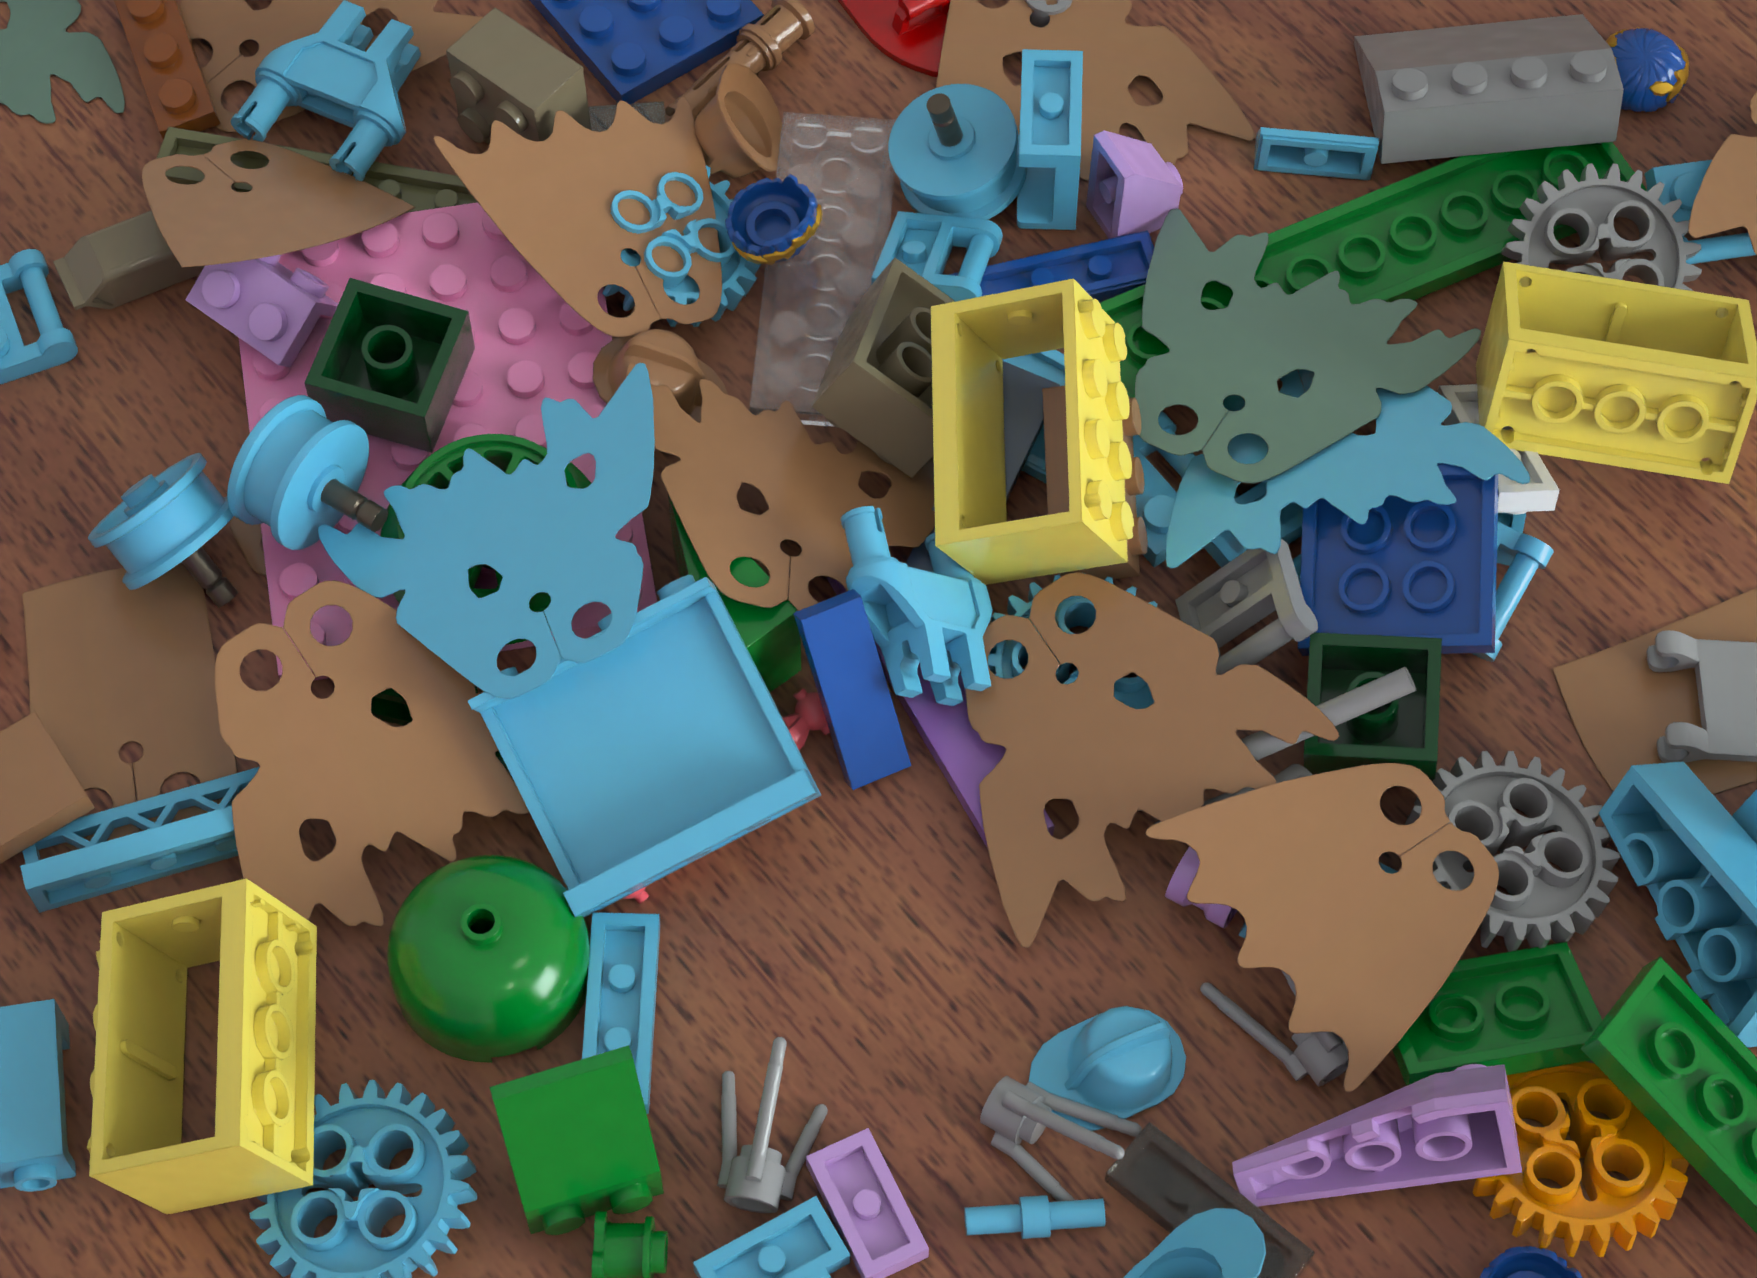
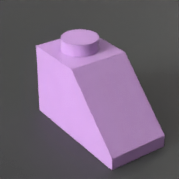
(1130, 185)

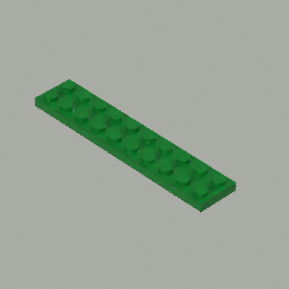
(1397, 238)

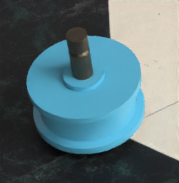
(957, 152)
(302, 474)
(165, 525)

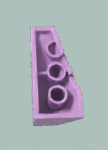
(1419, 1135)

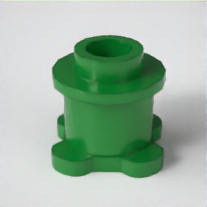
(628, 1249)

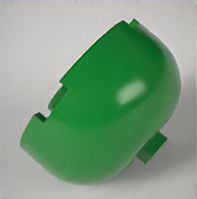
(488, 958)

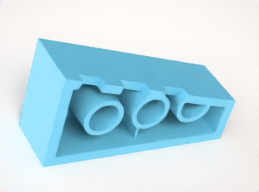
(1700, 878)

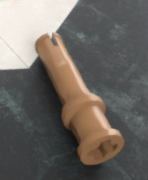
(757, 47)

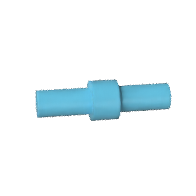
(1034, 1217)

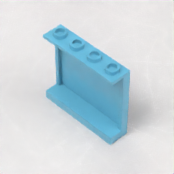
(649, 749)

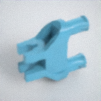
(339, 81)
(919, 613)

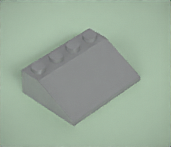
(1489, 88)

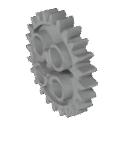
(1591, 211)
(1541, 898)

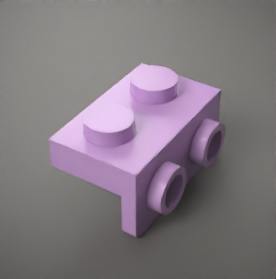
(263, 304)

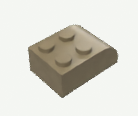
(883, 370)

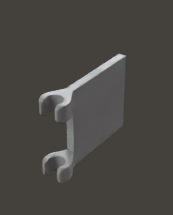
(1725, 695)

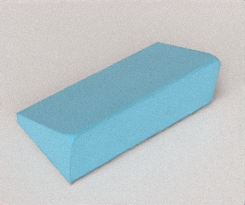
(1315, 153)

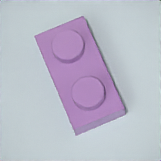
(867, 1206)

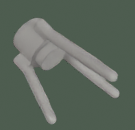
(1317, 1053)
(1025, 1111)
(755, 1177)

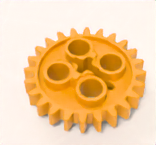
(1622, 1145)

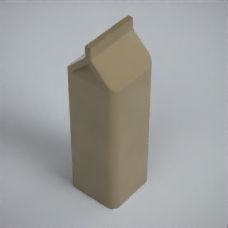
(121, 264)

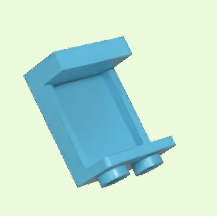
(1050, 138)
(33, 1097)

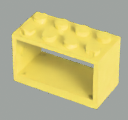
(1617, 372)
(969, 436)
(262, 1048)

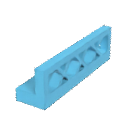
(139, 857)

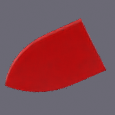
(903, 29)

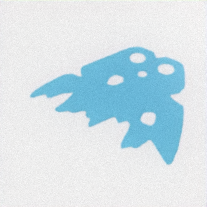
(1348, 474)
(530, 533)

